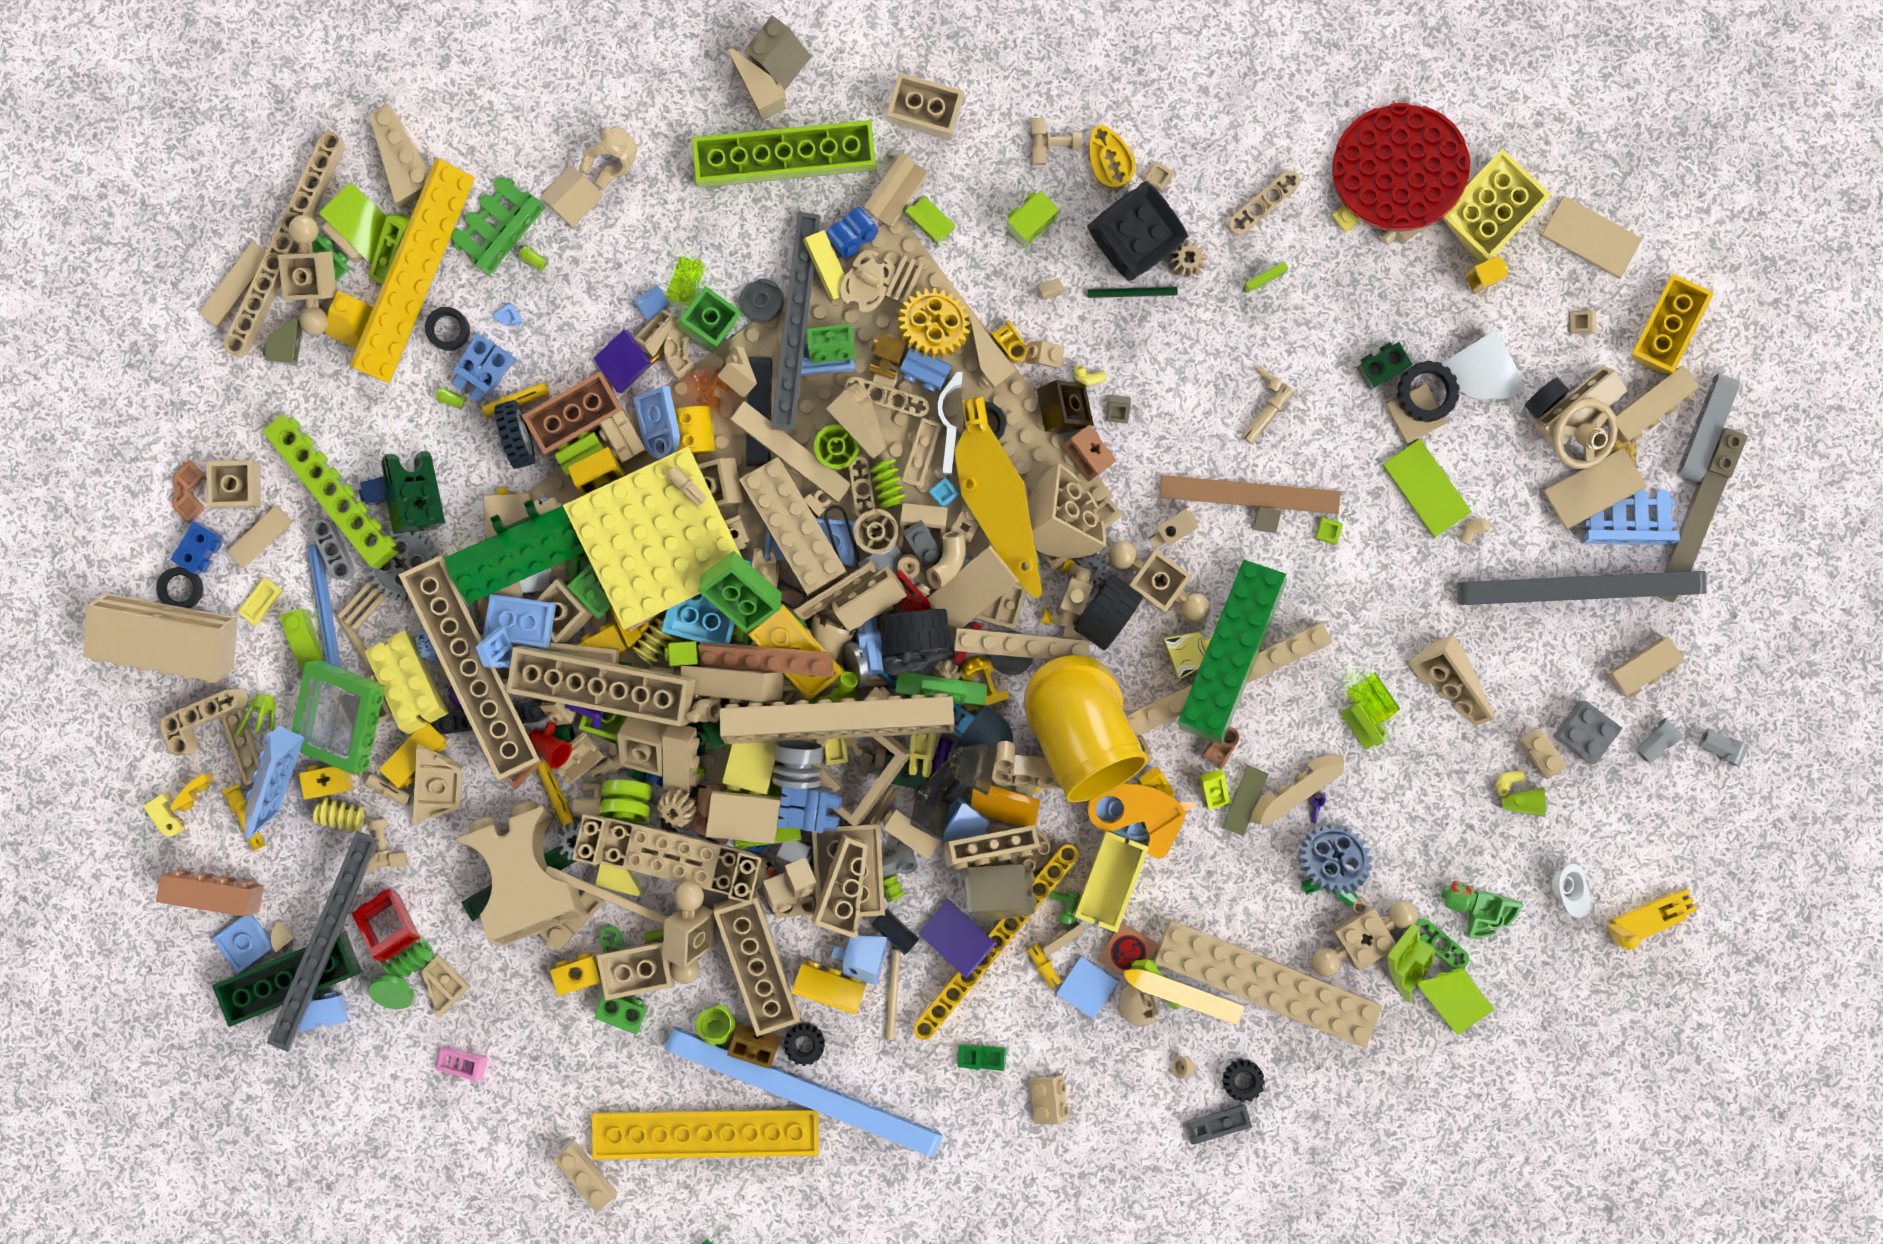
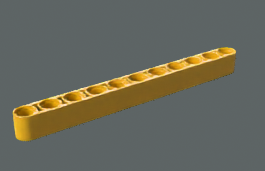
(998, 929)

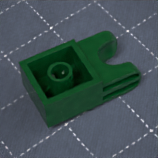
(412, 496)

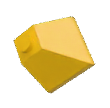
(347, 319)

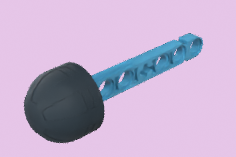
(972, 730)

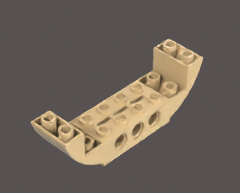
(667, 855)

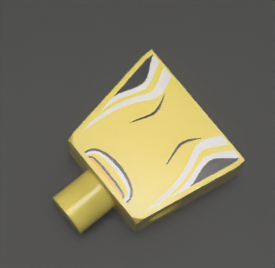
(1186, 652)

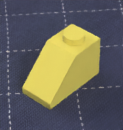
(618, 880)

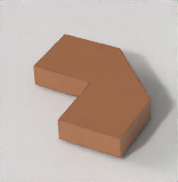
(184, 482)

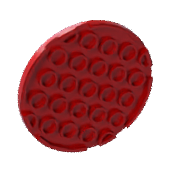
(1401, 167)

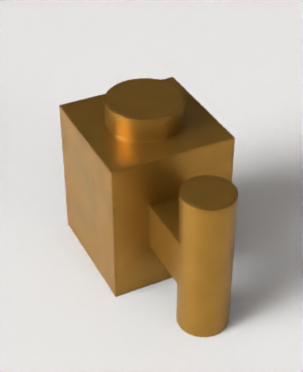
(888, 351)

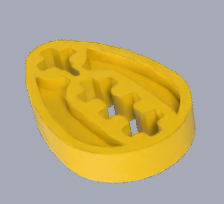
(1100, 166)

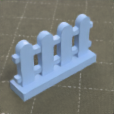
(1640, 523)

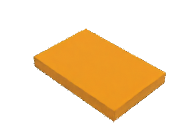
(1007, 806)

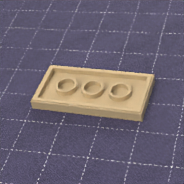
(1591, 237)
(1595, 489)
(974, 589)

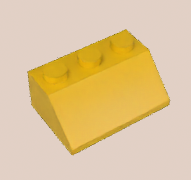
(829, 987)

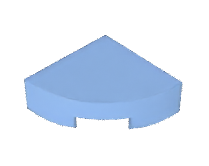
(508, 315)

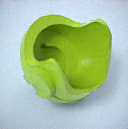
(715, 1025)

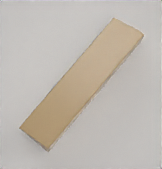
(825, 597)

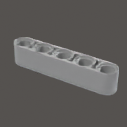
(1709, 428)

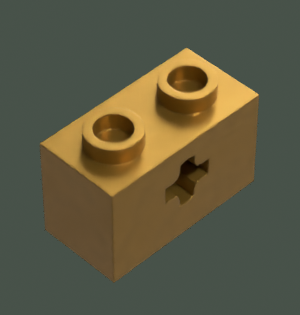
(753, 1048)

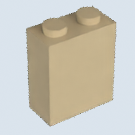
(899, 826)

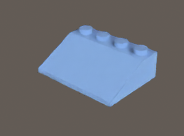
(271, 778)

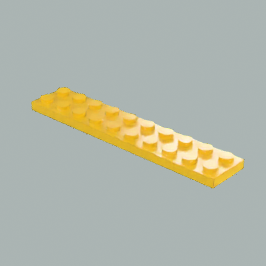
(412, 271)
(705, 1134)

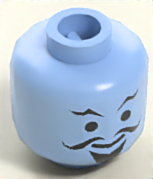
(424, 647)

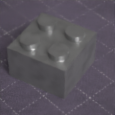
(1587, 732)

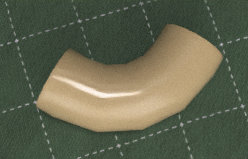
(951, 560)

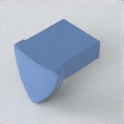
(651, 302)

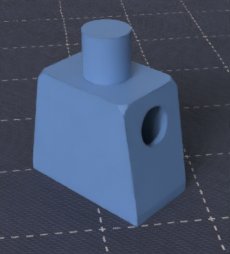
(964, 822)

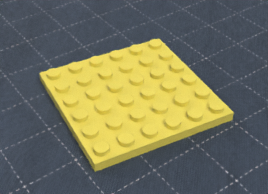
(650, 537)

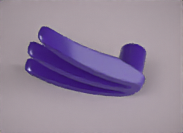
(596, 715)

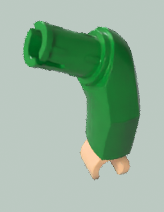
(1350, 899)

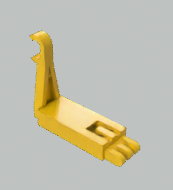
(1650, 919)

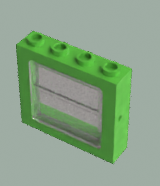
(337, 716)

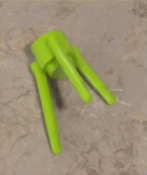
(262, 705)

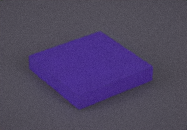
(622, 361)

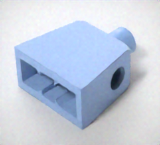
(862, 957)

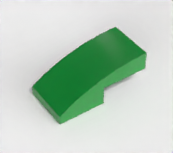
(982, 1057)

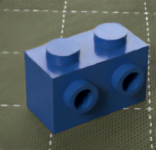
(197, 548)

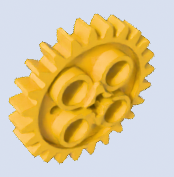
(933, 323)

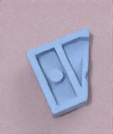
(495, 650)

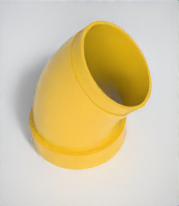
(1082, 726)

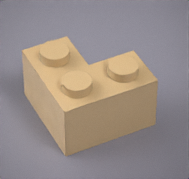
(791, 887)

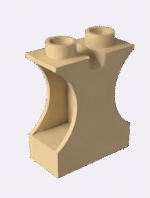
(522, 894)

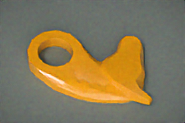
(1145, 804)

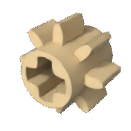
(947, 670)

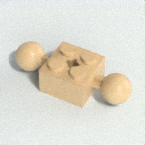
(307, 275)
(1194, 606)
(688, 933)
(1349, 934)

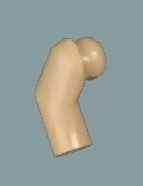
(1474, 527)

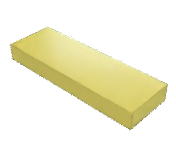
(826, 263)

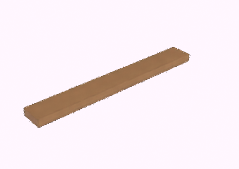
(1249, 494)

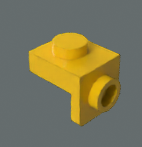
(1156, 779)

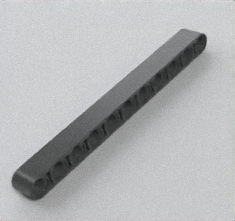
(1582, 588)

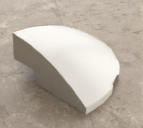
(1486, 370)

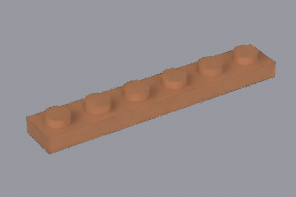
(766, 659)

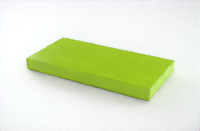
(1426, 488)

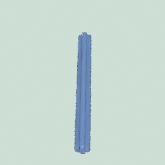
(324, 606)

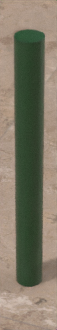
(1132, 292)

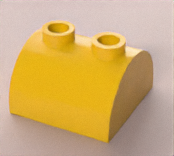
(696, 429)

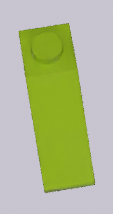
(388, 245)
(301, 636)

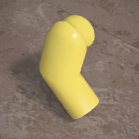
(1506, 779)

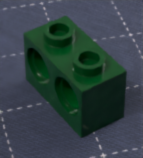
(1386, 369)

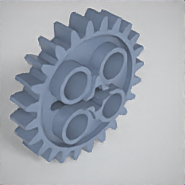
(1317, 863)

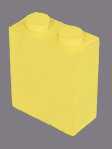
(751, 767)

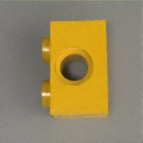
(564, 980)

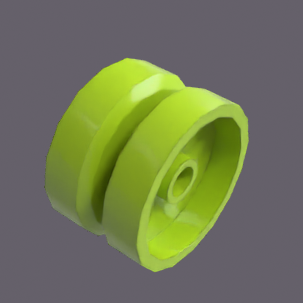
(625, 800)

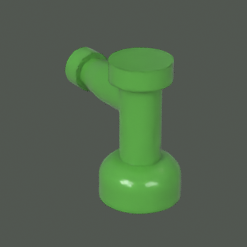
(1070, 901)

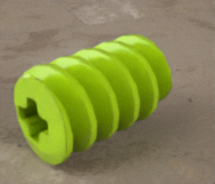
(887, 484)

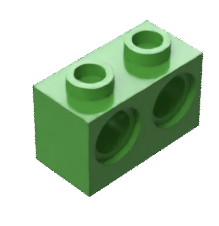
(620, 1017)

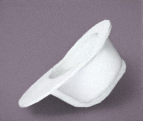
(1572, 889)

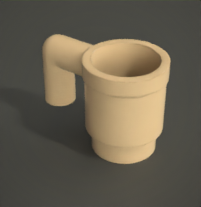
(588, 806)

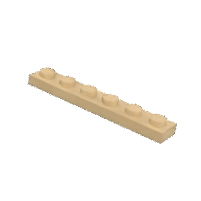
(1017, 644)

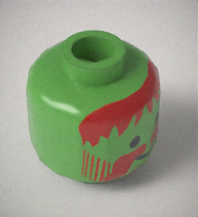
(1458, 897)

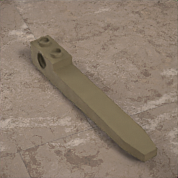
(1705, 503)

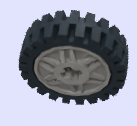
(514, 434)

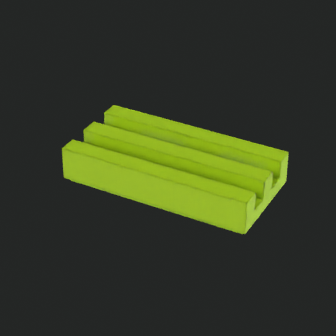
(1266, 277)

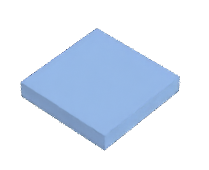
(243, 942)
(1087, 987)

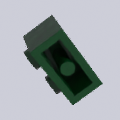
(708, 736)

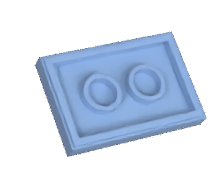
(524, 619)

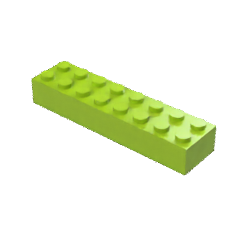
(784, 154)

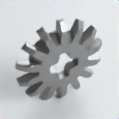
(1097, 562)

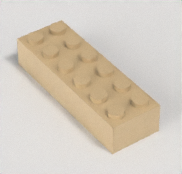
(793, 527)
(756, 964)

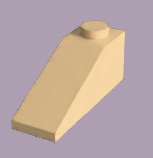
(992, 362)

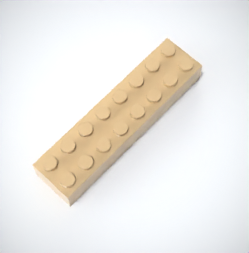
(600, 685)

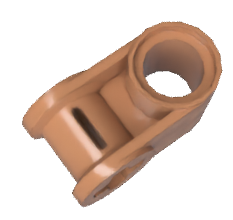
(1223, 750)

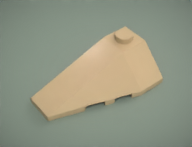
(1451, 672)

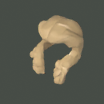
(613, 142)

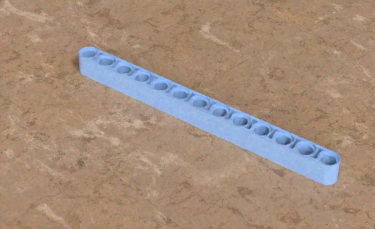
(806, 1093)

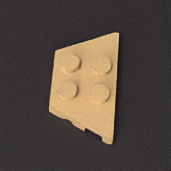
(436, 785)

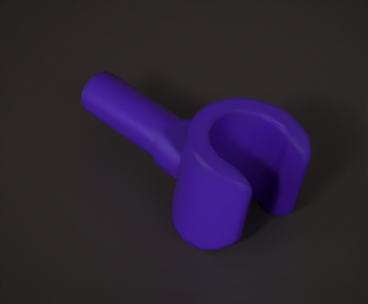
(1317, 804)

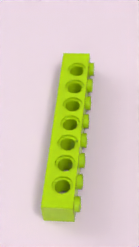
(278, 434)

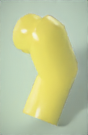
(1087, 378)

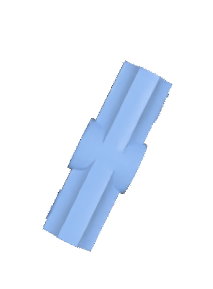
(869, 640)

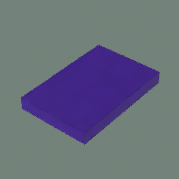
(957, 938)

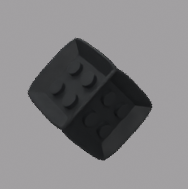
(1138, 231)

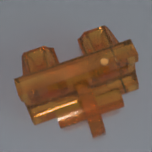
(706, 396)

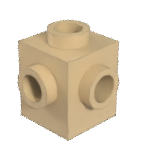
(557, 712)

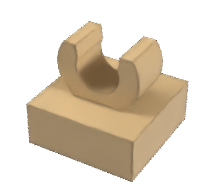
(815, 505)

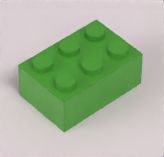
(740, 592)

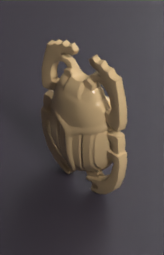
(867, 281)

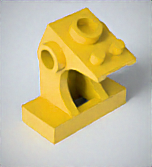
(975, 666)

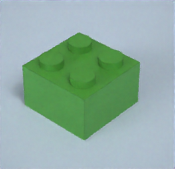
(709, 320)

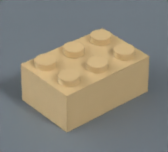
(925, 106)

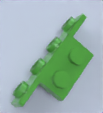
(961, 691)

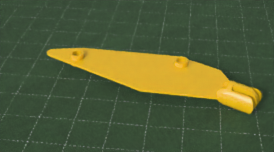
(996, 495)

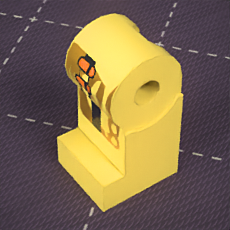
(163, 816)

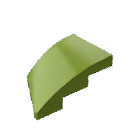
(1410, 961)
(1456, 998)

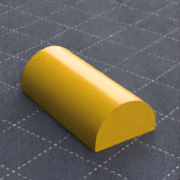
(1671, 325)

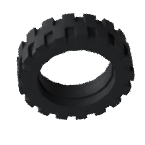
(1450, 385)

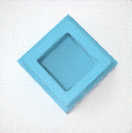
(944, 492)

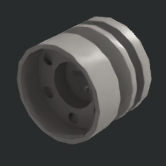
(798, 764)

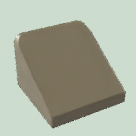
(1118, 409)
(1267, 519)

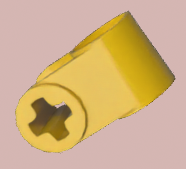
(1008, 339)

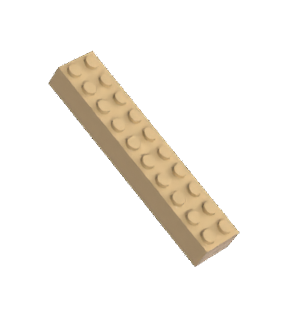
(476, 686)
(836, 720)
(1267, 983)

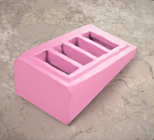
(479, 1066)

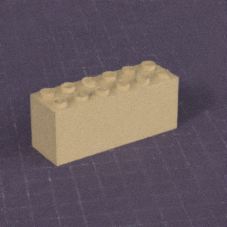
(160, 637)

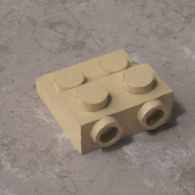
(559, 935)

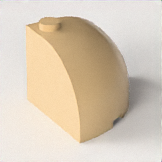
(1064, 516)

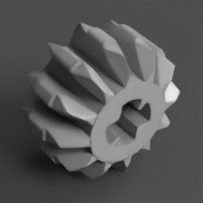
(569, 833)

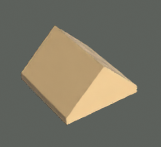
(571, 195)

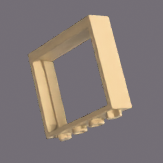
(901, 756)

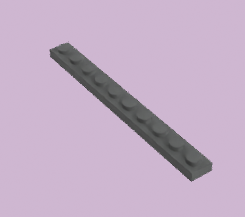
(794, 326)
(322, 941)

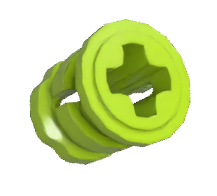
(892, 888)

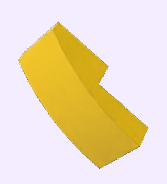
(188, 795)

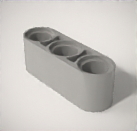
(324, 543)

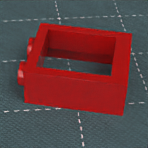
(395, 942)

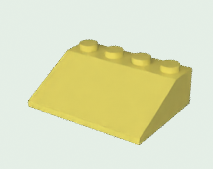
(1495, 206)

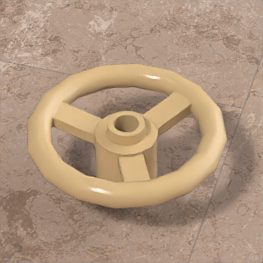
(1587, 434)

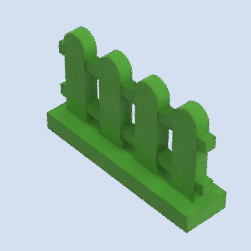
(506, 234)

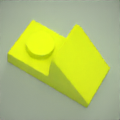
(1214, 789)

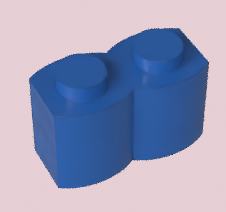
(852, 232)

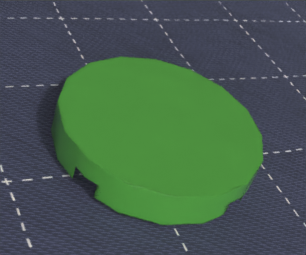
(391, 992)

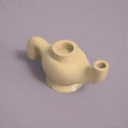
(705, 711)

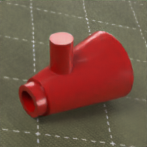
(552, 749)

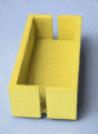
(407, 682)
(1111, 881)

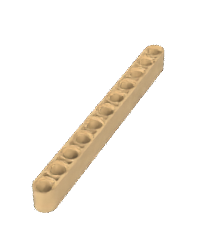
(265, 270)

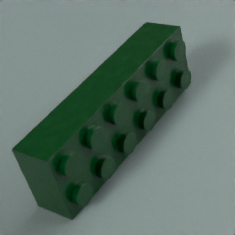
(268, 984)

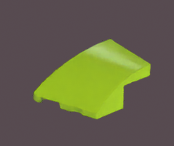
(356, 220)

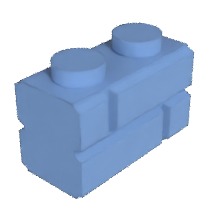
(925, 370)

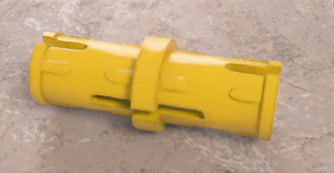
(1043, 965)

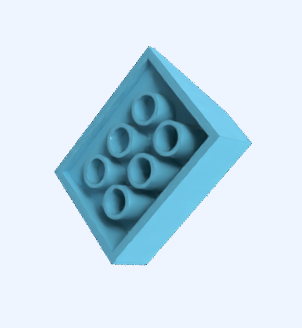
(698, 621)

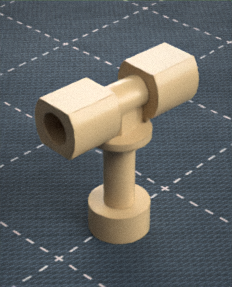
(1043, 141)
(384, 857)

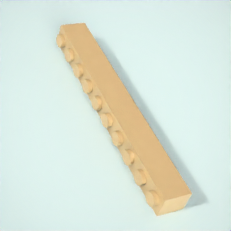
(1266, 662)

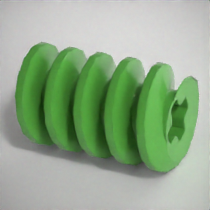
(410, 960)

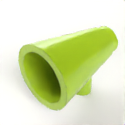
(1526, 802)

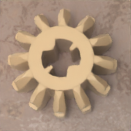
(1197, 262)
(677, 808)

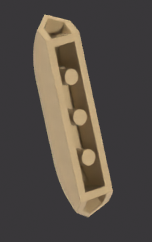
(1321, 773)

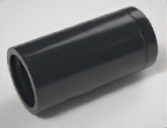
(895, 931)

